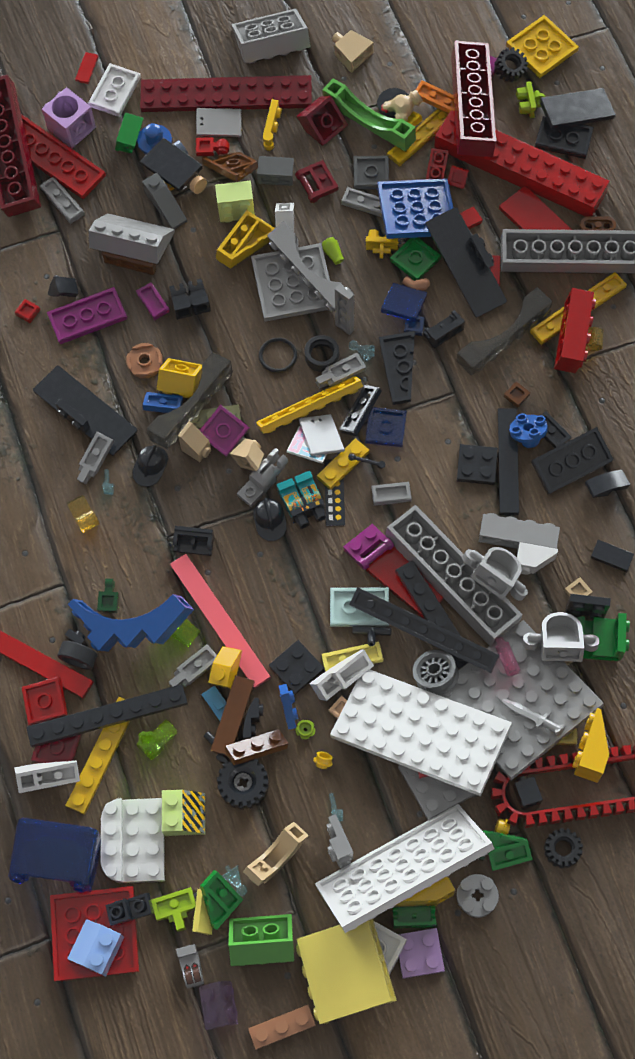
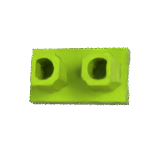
(532, 99)

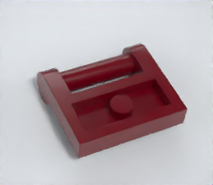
(321, 178)

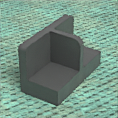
(275, 170)

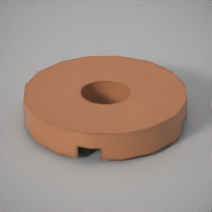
(144, 370)

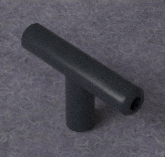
(371, 632)

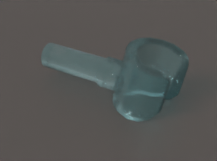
(108, 488)
(339, 812)

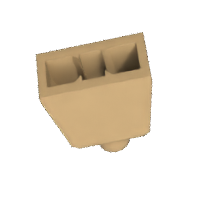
(352, 49)

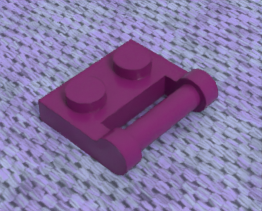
(364, 543)

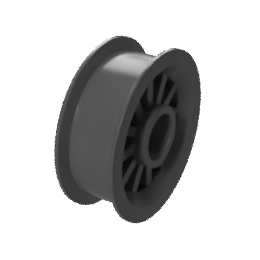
(439, 662)

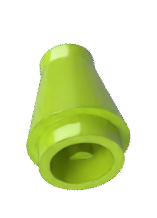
(332, 249)

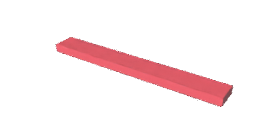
(219, 619)

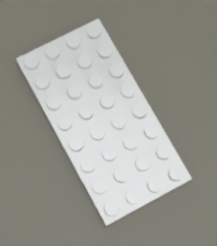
(422, 731)
(403, 867)

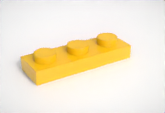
(341, 465)

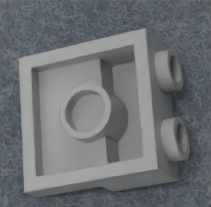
(339, 846)

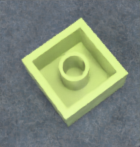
(234, 200)

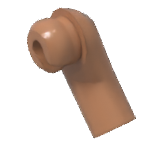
(421, 284)

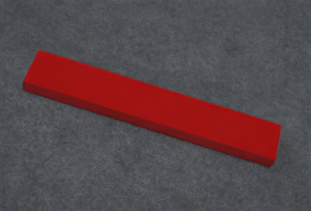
(44, 665)

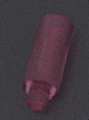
(507, 657)

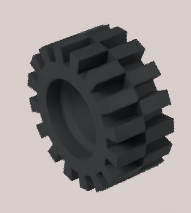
(504, 70)
(572, 839)

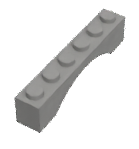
(286, 242)

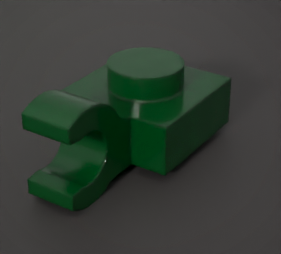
(108, 599)

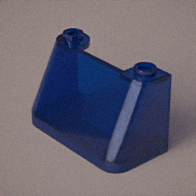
(55, 853)

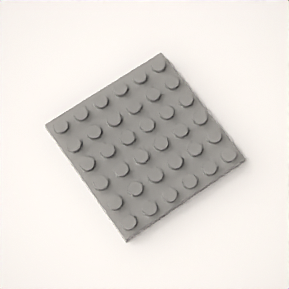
(540, 687)

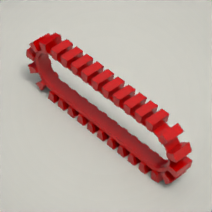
(567, 815)

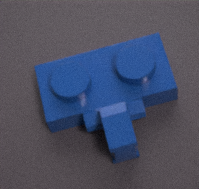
(287, 699)

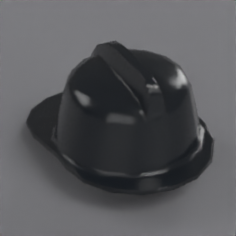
(150, 465)
(269, 519)

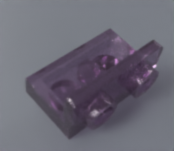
(218, 1005)

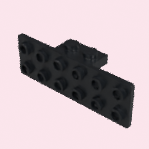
(467, 261)
(84, 408)

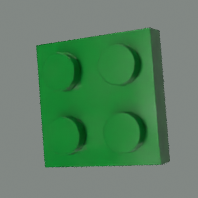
(415, 258)

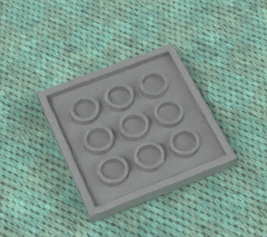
(281, 290)

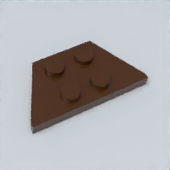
(233, 165)

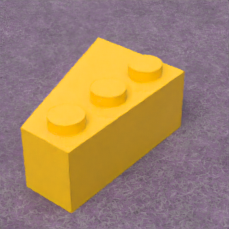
(244, 239)

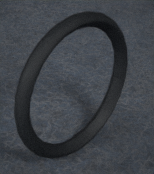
(273, 369)

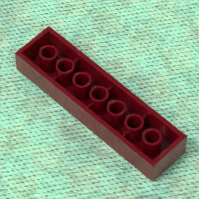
(473, 99)
(17, 176)

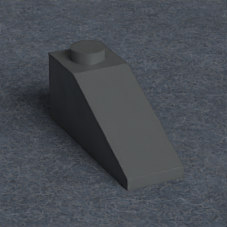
(164, 201)

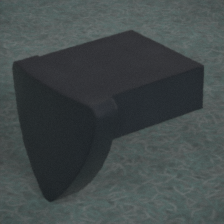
(63, 287)

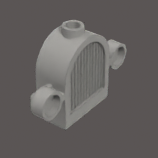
(497, 572)
(561, 639)

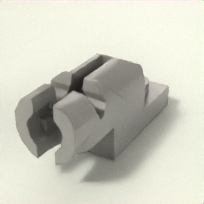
(262, 479)

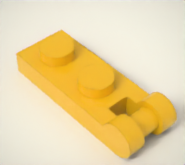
(271, 124)

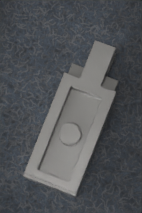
(341, 371)
(94, 457)
(194, 667)

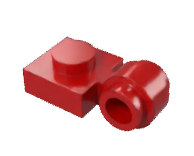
(207, 146)

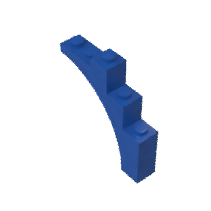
(155, 625)

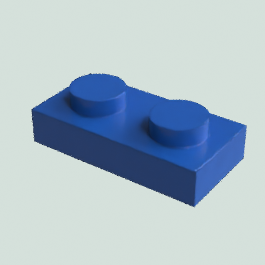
(161, 402)

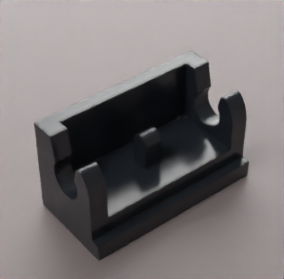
(445, 329)
(193, 540)

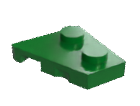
(507, 850)
(219, 899)

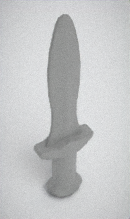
(540, 720)

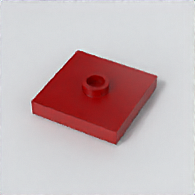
(44, 701)

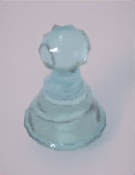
(365, 351)
(232, 876)

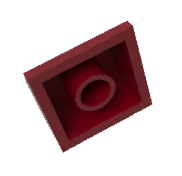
(322, 119)

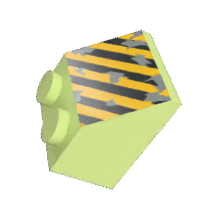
(183, 812)

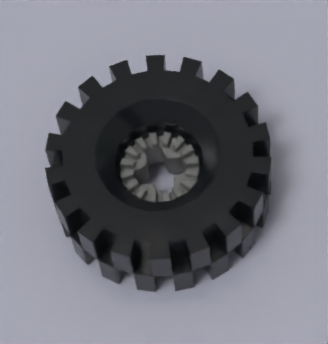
(240, 796)

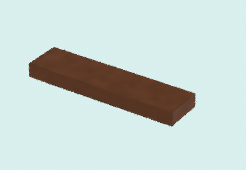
(232, 714)

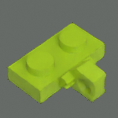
(174, 907)

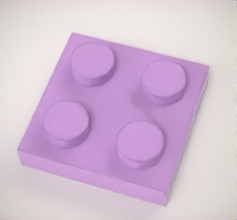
(421, 954)

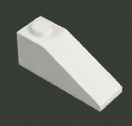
(46, 775)

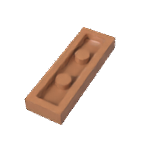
(282, 1027)

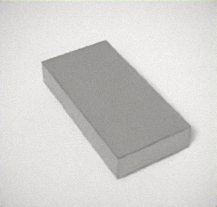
(391, 493)

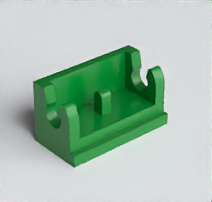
(128, 133)
(414, 917)

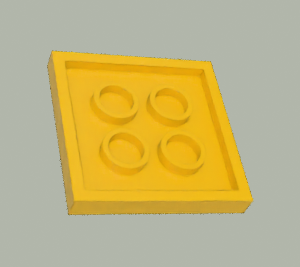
(543, 45)

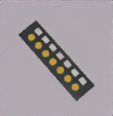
(335, 503)

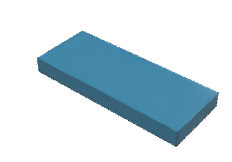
(215, 701)

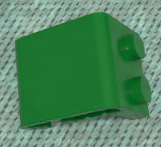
(611, 637)

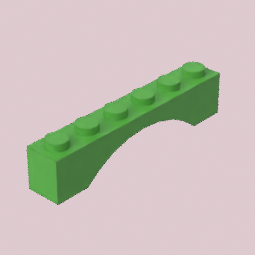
(393, 130)

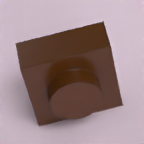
(516, 394)

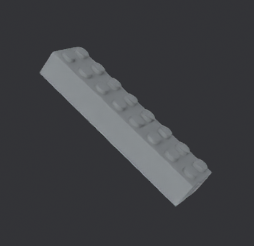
(568, 251)
(445, 570)

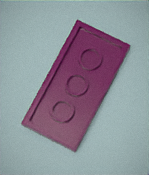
(87, 315)

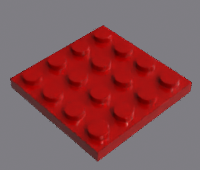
(67, 919)

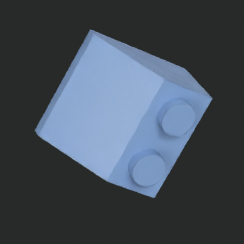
(96, 947)

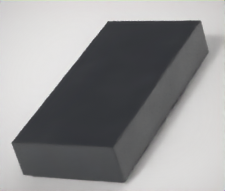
(612, 555)

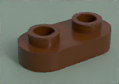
(597, 223)

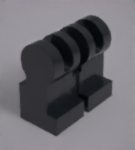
(197, 300)

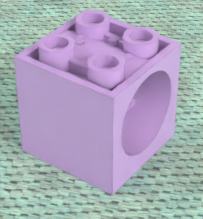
(79, 120)

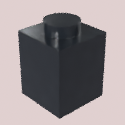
(527, 792)

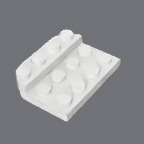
(133, 841)

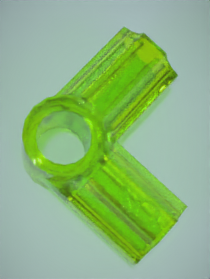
(152, 742)

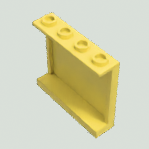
(345, 971)

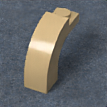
(276, 855)

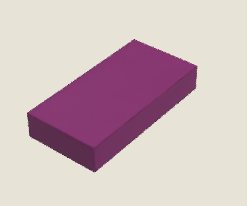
(152, 301)

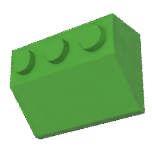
(261, 940)

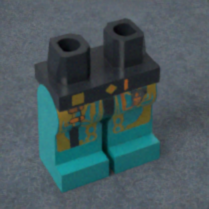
(302, 505)

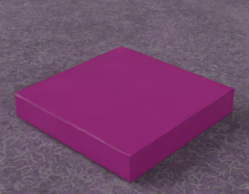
(224, 430)

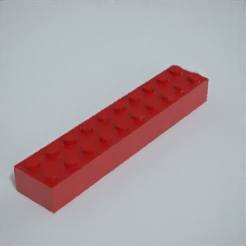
(532, 168)

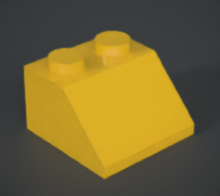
(179, 377)

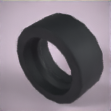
(316, 341)
(77, 655)

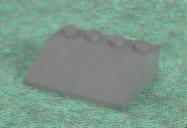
(271, 36)
(129, 237)

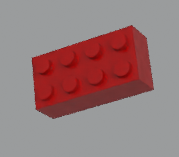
(574, 330)

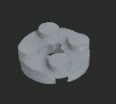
(470, 905)

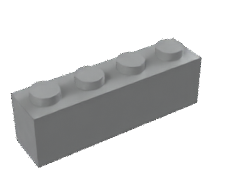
(511, 532)

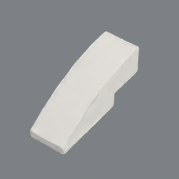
(341, 675)

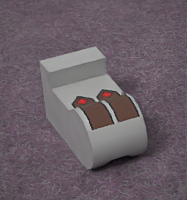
(190, 965)

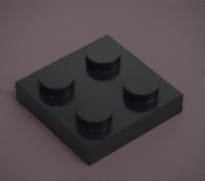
(477, 464)
(587, 606)
(296, 667)

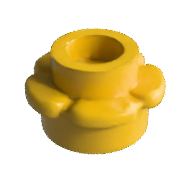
(323, 760)
(502, 826)

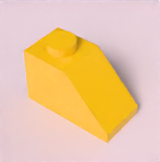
(225, 667)

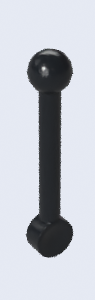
(381, 464)

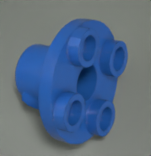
(151, 135)
(528, 429)

